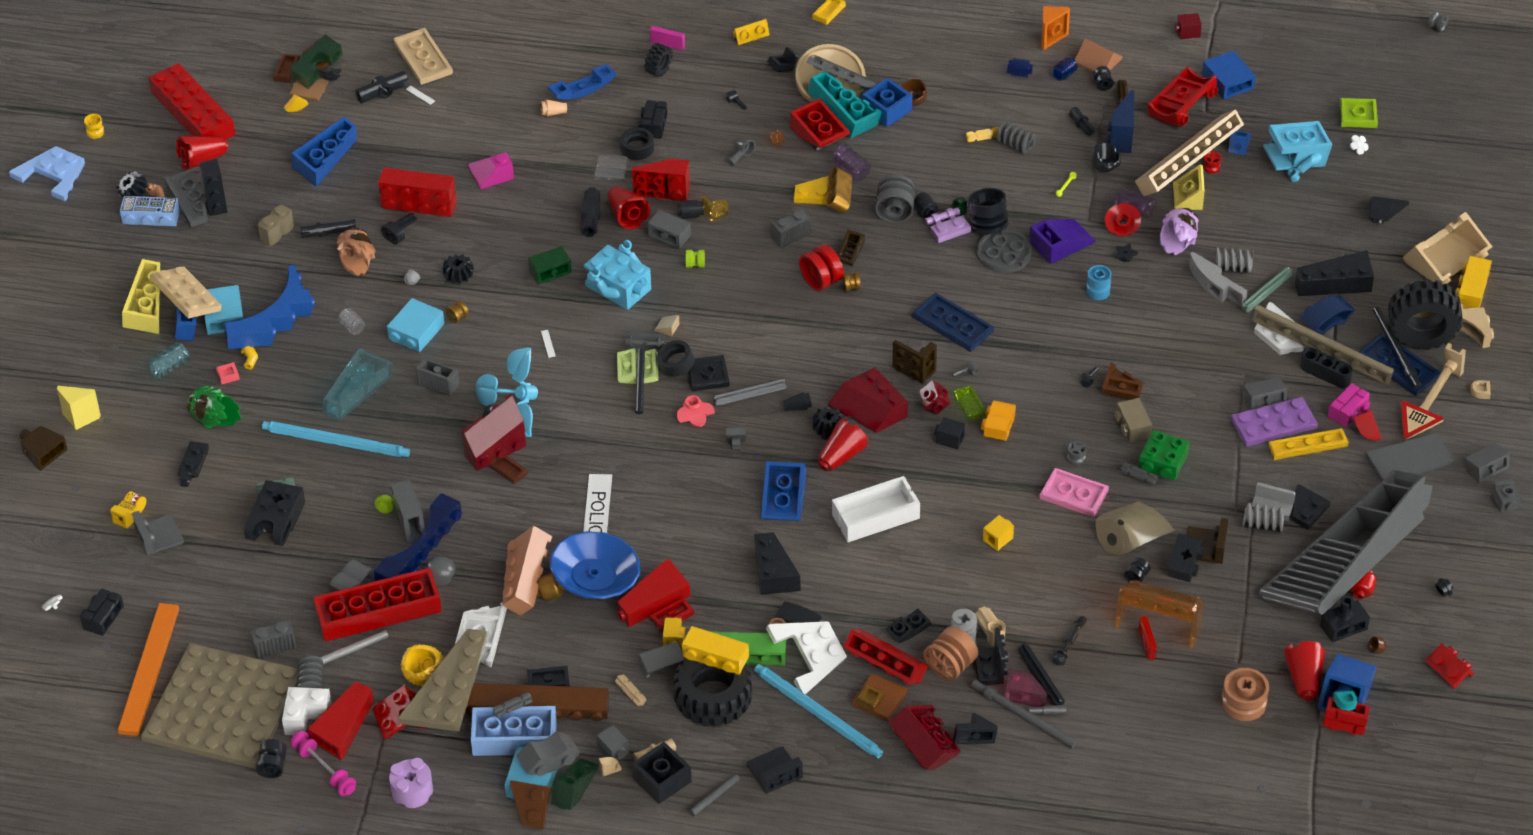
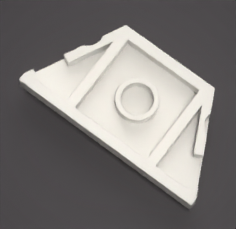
(1277, 342)
(485, 620)

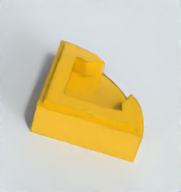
(295, 104)

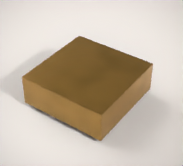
(870, 697)

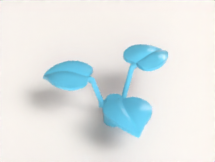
(518, 365)

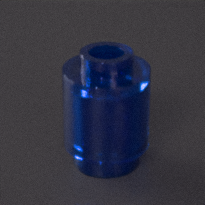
(1019, 67)
(1065, 68)

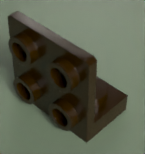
(915, 364)
(1212, 541)

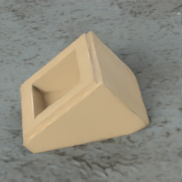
(668, 325)

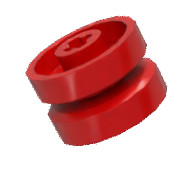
(821, 267)

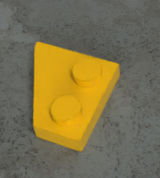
(812, 191)

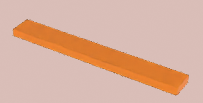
(148, 669)

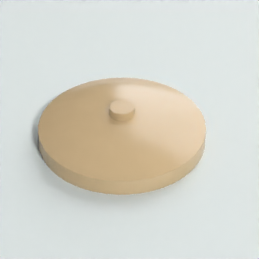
(835, 54)

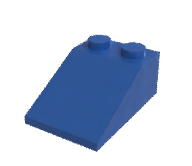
(783, 490)

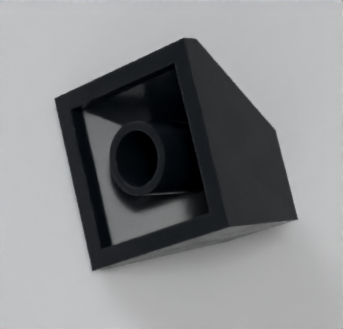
(1385, 208)

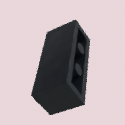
(213, 187)

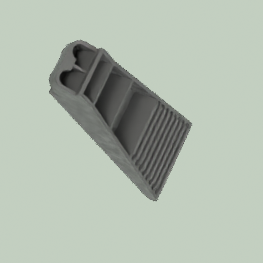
(1351, 545)

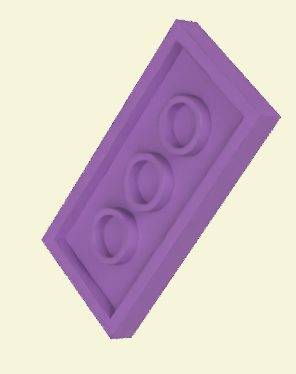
(1274, 421)

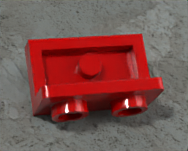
(1448, 666)

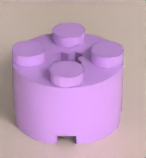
(411, 782)

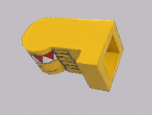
(131, 503)

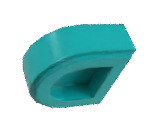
(1345, 700)

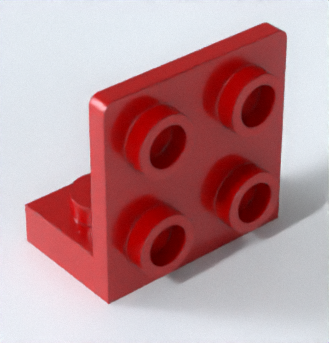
(391, 708)

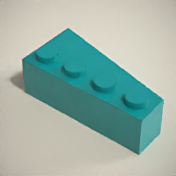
(847, 107)

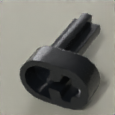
(393, 231)

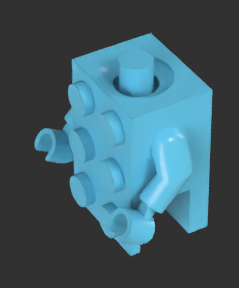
(1298, 147)
(618, 275)

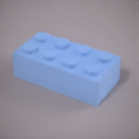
(504, 733)

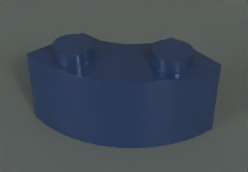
(1327, 313)

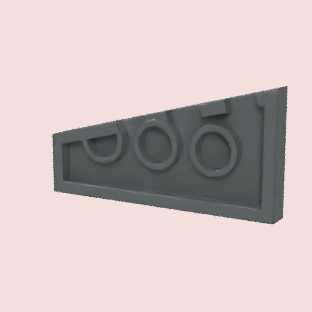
(837, 70)

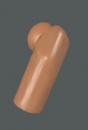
(155, 190)

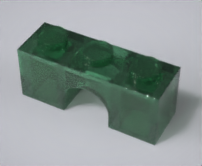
(325, 51)

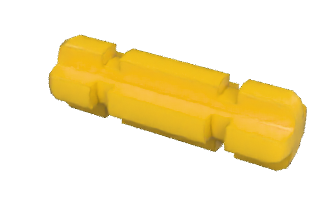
(983, 134)

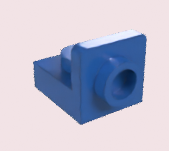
(1239, 142)

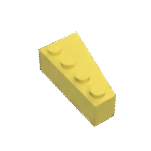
(143, 302)

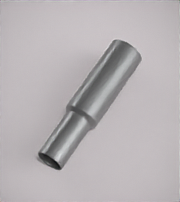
(1049, 710)

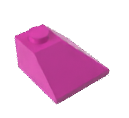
(492, 170)

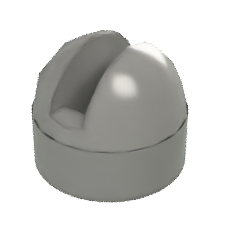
(411, 277)

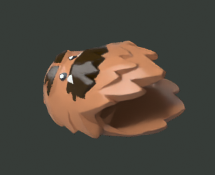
(355, 250)

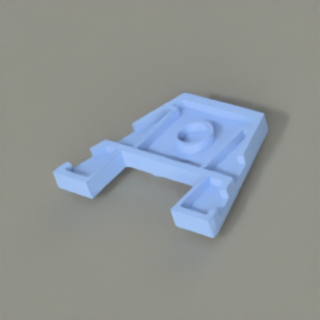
(56, 165)

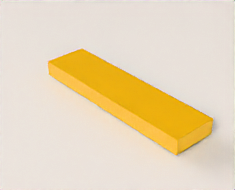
(1308, 444)

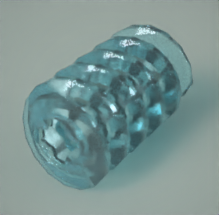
(167, 359)

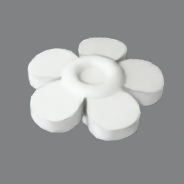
(1358, 144)
(52, 602)

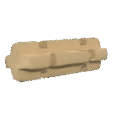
(630, 690)

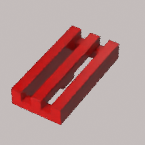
(682, 613)
(1147, 637)

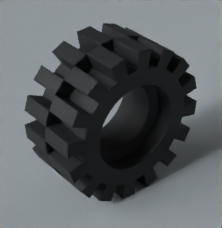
(658, 59)

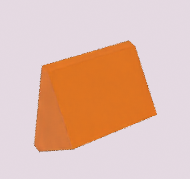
(1054, 25)

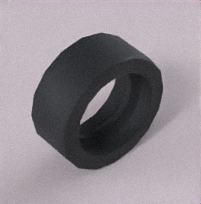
(639, 134)
(669, 350)

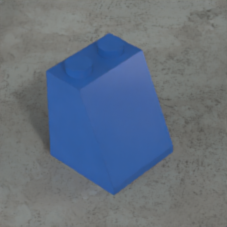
(1347, 675)

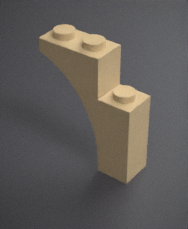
(1474, 324)

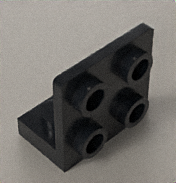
(992, 661)
(775, 769)

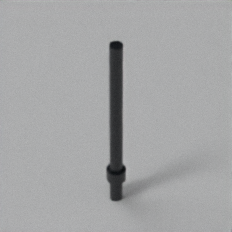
(1409, 372)

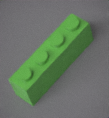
(761, 648)

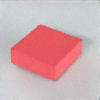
(227, 373)

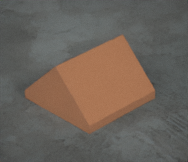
(1093, 56)

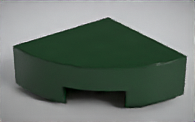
(961, 203)

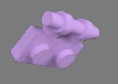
(949, 229)

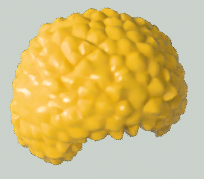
(420, 663)

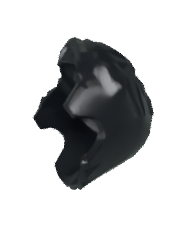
(1106, 157)

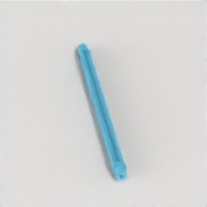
(334, 438)
(818, 710)

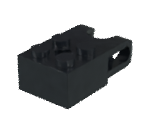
(275, 512)

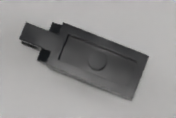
(192, 462)

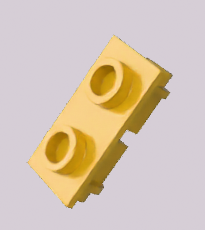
(751, 32)

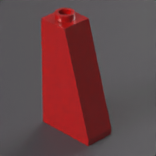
(653, 593)
(342, 720)

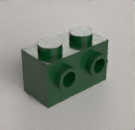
(550, 265)

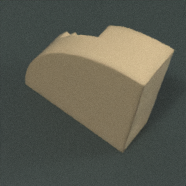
(608, 766)

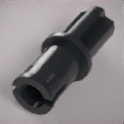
(1081, 121)

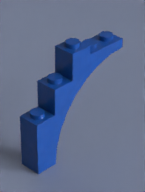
(278, 317)

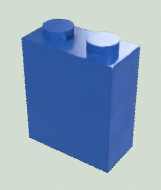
(1231, 74)

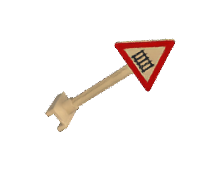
(1419, 419)

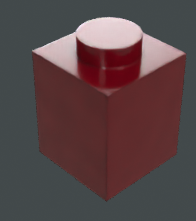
(1188, 26)

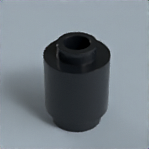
(925, 204)
(690, 208)

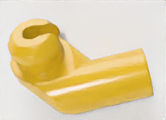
(251, 355)

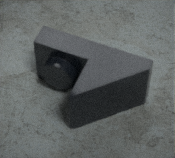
(976, 732)

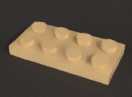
(423, 56)
(186, 292)

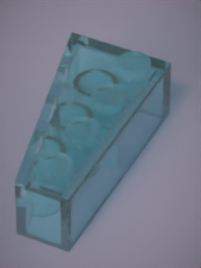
(356, 383)

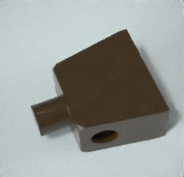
(42, 446)

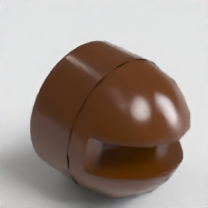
(1377, 645)

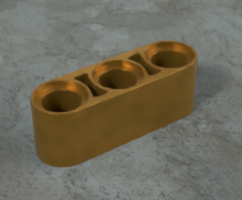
(839, 190)

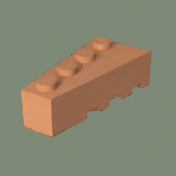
(524, 569)

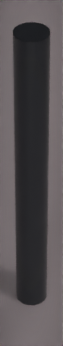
(640, 380)

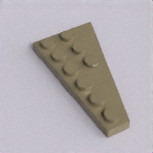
(447, 691)

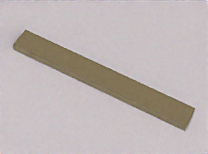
(1315, 340)

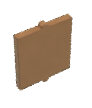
(313, 93)

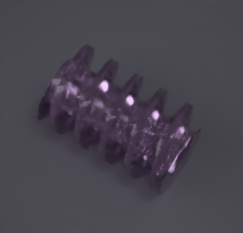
(851, 162)

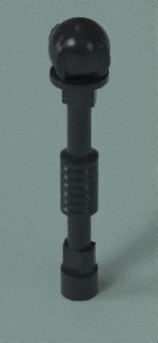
(1060, 656)

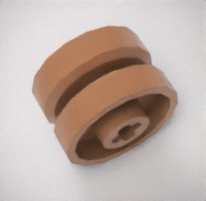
(1245, 694)

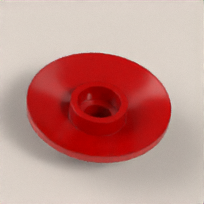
(1120, 213)

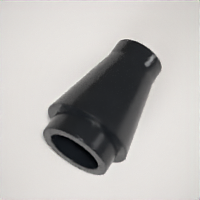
(798, 402)

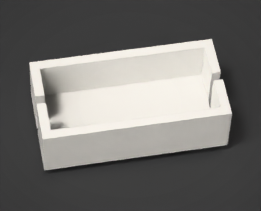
(875, 509)

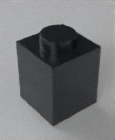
(950, 433)

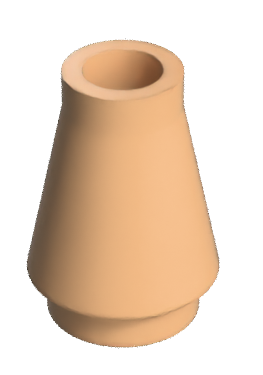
(552, 108)

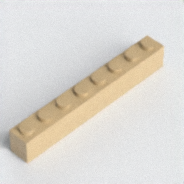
(1189, 152)

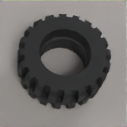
(1425, 297)
(711, 707)

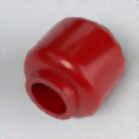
(1365, 586)

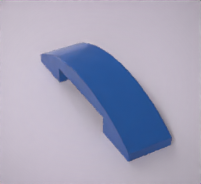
(582, 87)

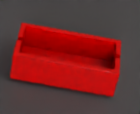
(417, 192)

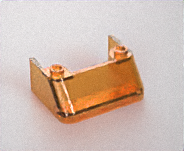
(1162, 602)

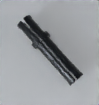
(328, 228)

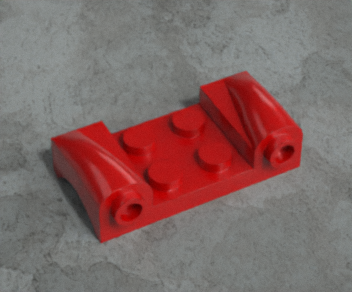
(1179, 95)

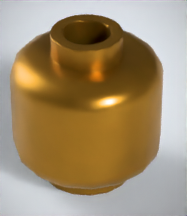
(549, 588)

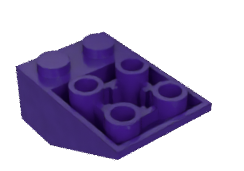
(1059, 238)

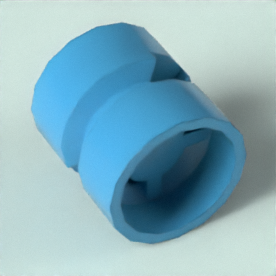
(1098, 282)

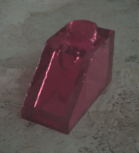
(1025, 689)

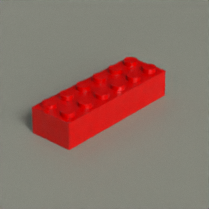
(190, 103)
(377, 604)

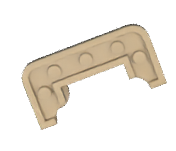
(1448, 250)

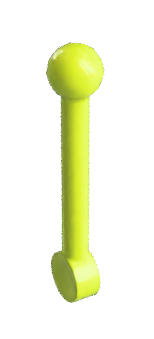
(1072, 175)

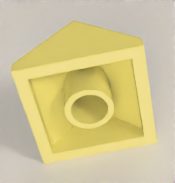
(1190, 190)
(78, 405)

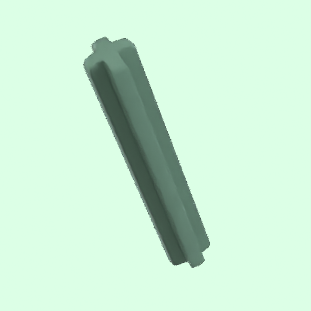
(1266, 289)

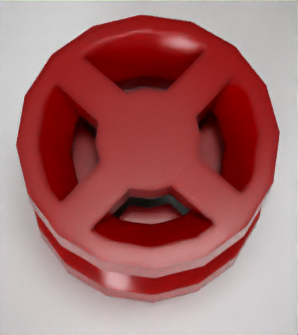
(1212, 162)

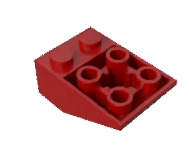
(662, 179)

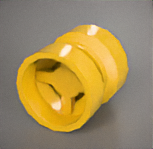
(94, 126)

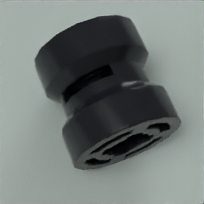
(1103, 78)
(1137, 570)

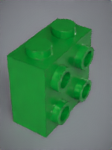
(1164, 455)

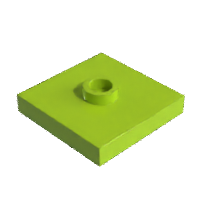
(1358, 113)

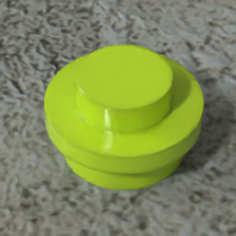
(384, 504)

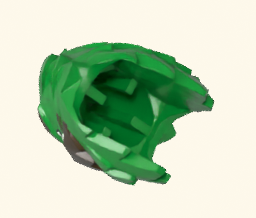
(213, 407)

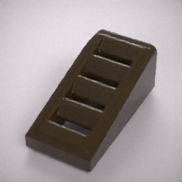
(851, 236)

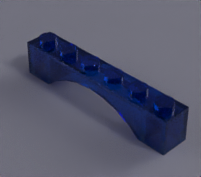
(443, 515)

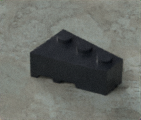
(774, 566)

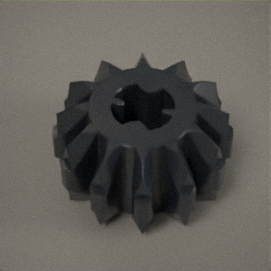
(132, 185)
(458, 268)
(825, 421)

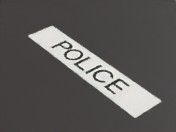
(598, 502)

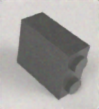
(408, 510)

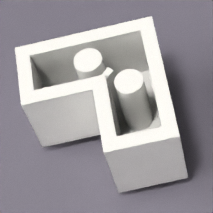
(303, 705)

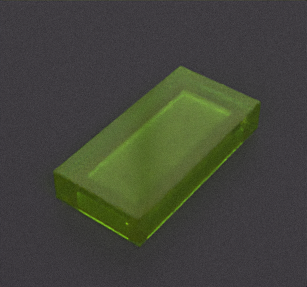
(970, 402)

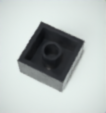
(661, 772)

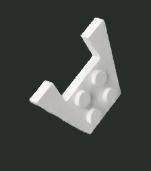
(817, 646)

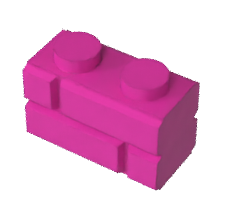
(1348, 404)

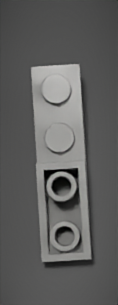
(1210, 278)

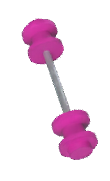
(339, 778)

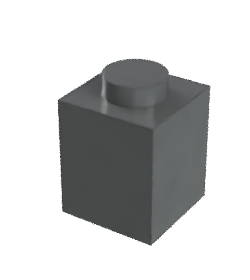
(613, 743)

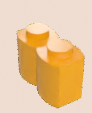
(999, 420)

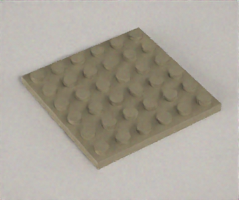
(220, 705)

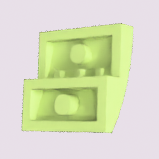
(628, 366)

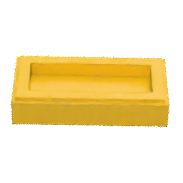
(828, 11)

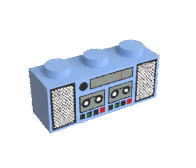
(149, 211)

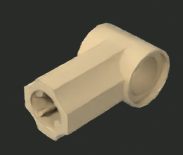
(988, 623)

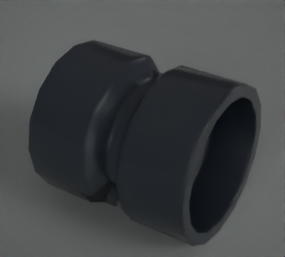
(271, 758)

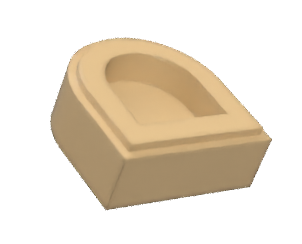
(1480, 389)

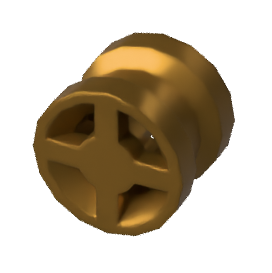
(851, 281)
(457, 311)

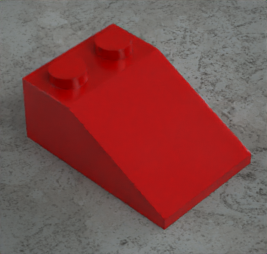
(817, 124)

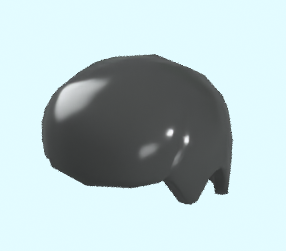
(442, 569)

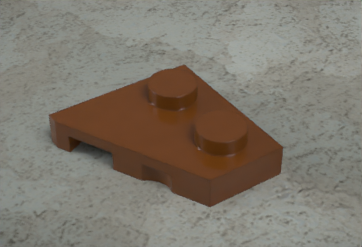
(1121, 384)
(531, 803)

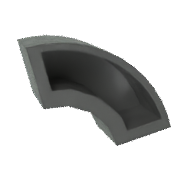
(548, 754)

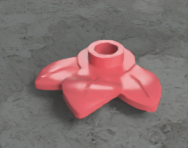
(694, 411)

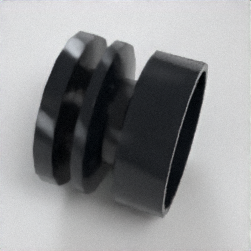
(988, 210)

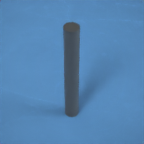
(714, 794)

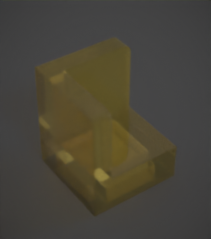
(715, 209)

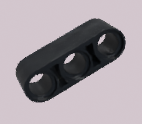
(1326, 367)

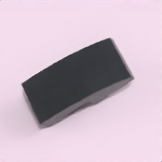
(796, 614)
(909, 627)

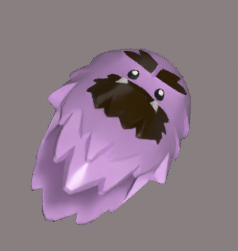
(1179, 230)

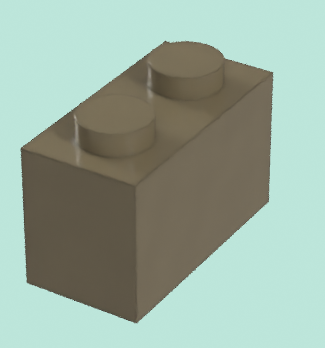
(1133, 420)

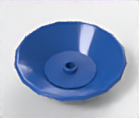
(595, 565)

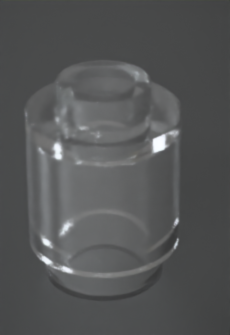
(351, 321)

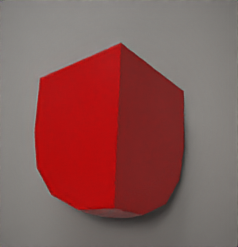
(1367, 425)

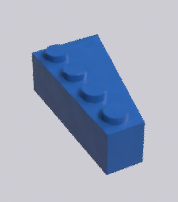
(324, 151)

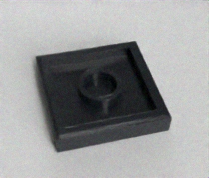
(709, 373)

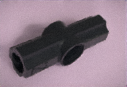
(382, 87)
(590, 212)

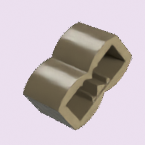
(275, 225)

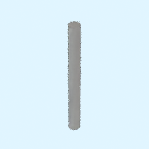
(354, 647)

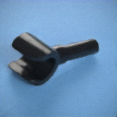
(733, 96)
(1087, 378)

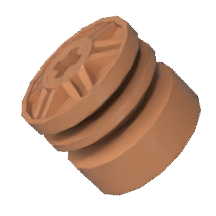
(950, 653)

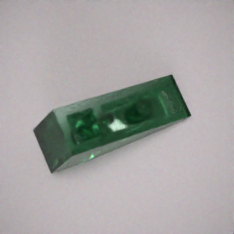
(573, 784)

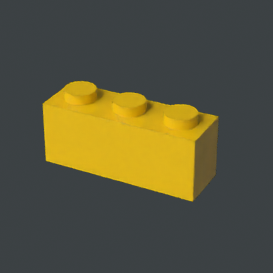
(1473, 281)
(715, 650)

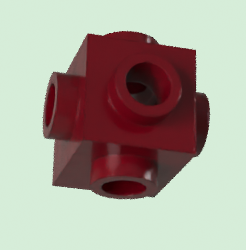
(934, 397)

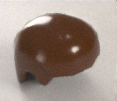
(917, 89)

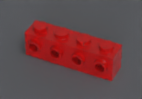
(885, 656)

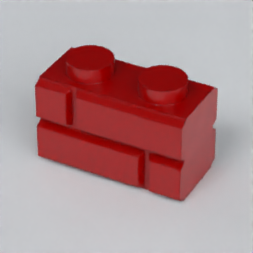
(1350, 721)

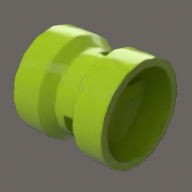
(691, 258)

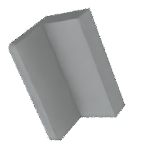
(1276, 497)

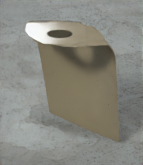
(1139, 527)

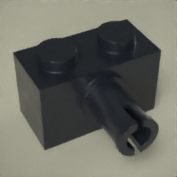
(1345, 620)

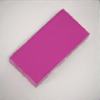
(667, 37)

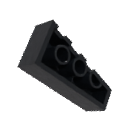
(1336, 276)

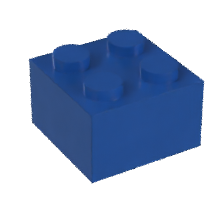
(889, 99)

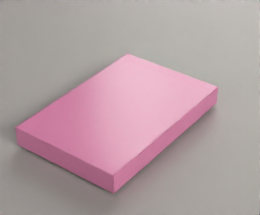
(1074, 492)

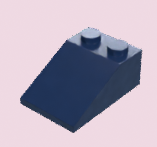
(1122, 125)

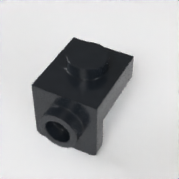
(784, 62)

